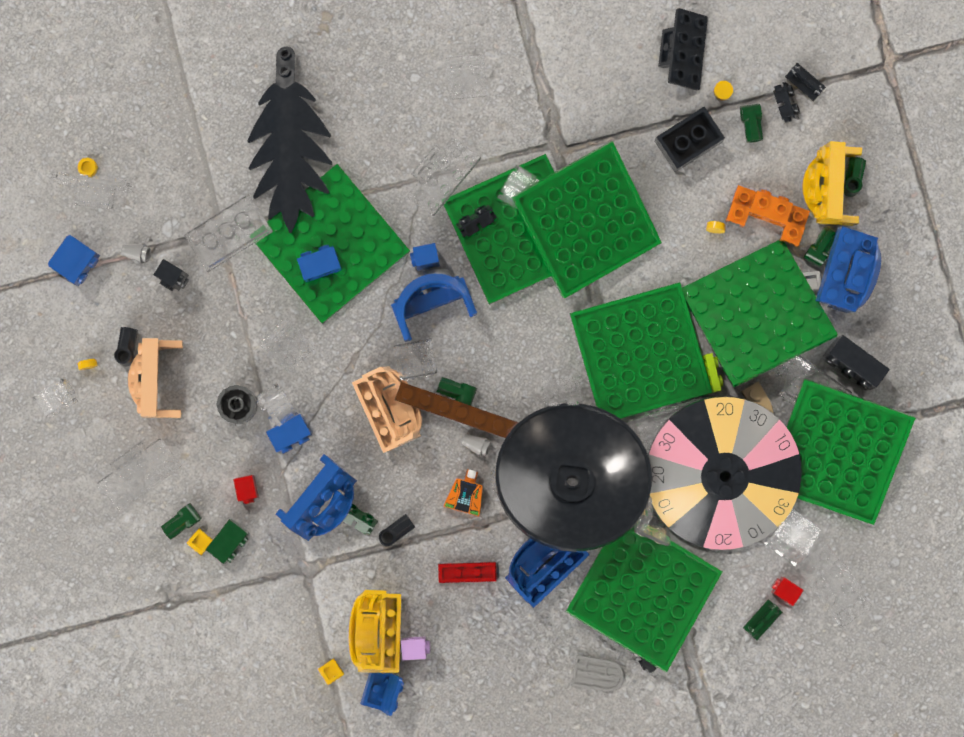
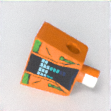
(465, 494)

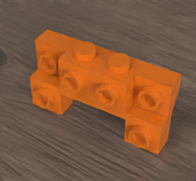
(769, 209)

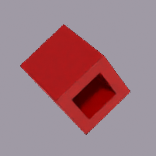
(246, 489)
(786, 590)

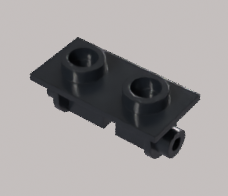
(805, 81)
(785, 94)
(482, 216)

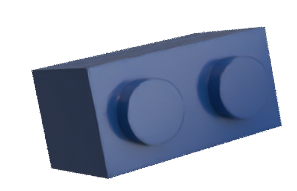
(425, 257)
(319, 263)
(289, 433)

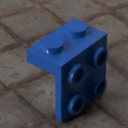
(73, 260)
(382, 692)

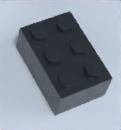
(689, 139)
(855, 363)

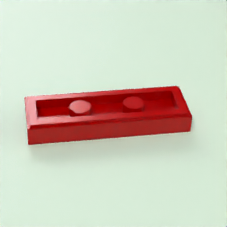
(467, 572)

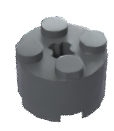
(227, 409)

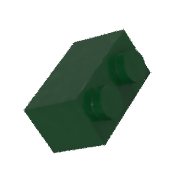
(228, 541)

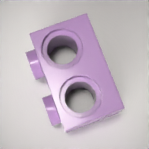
(415, 648)

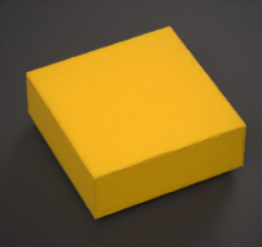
(199, 541)
(331, 671)

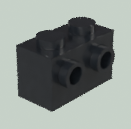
(171, 276)

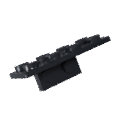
(684, 48)

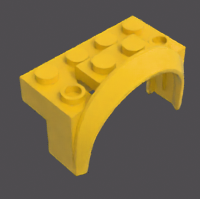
(831, 166)
(364, 632)

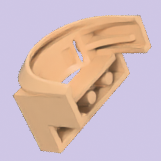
(146, 392)
(370, 394)

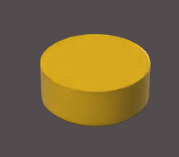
(723, 90)
(87, 167)
(716, 227)
(87, 364)

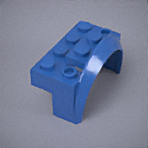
(862, 274)
(439, 296)
(320, 490)
(539, 585)

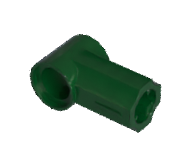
(751, 117)
(854, 175)
(819, 250)
(459, 391)
(184, 519)

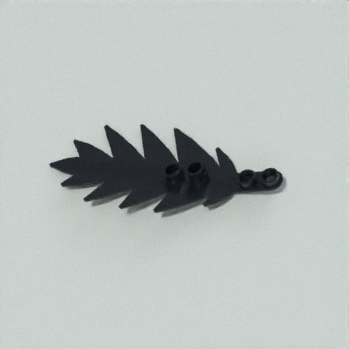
(286, 118)

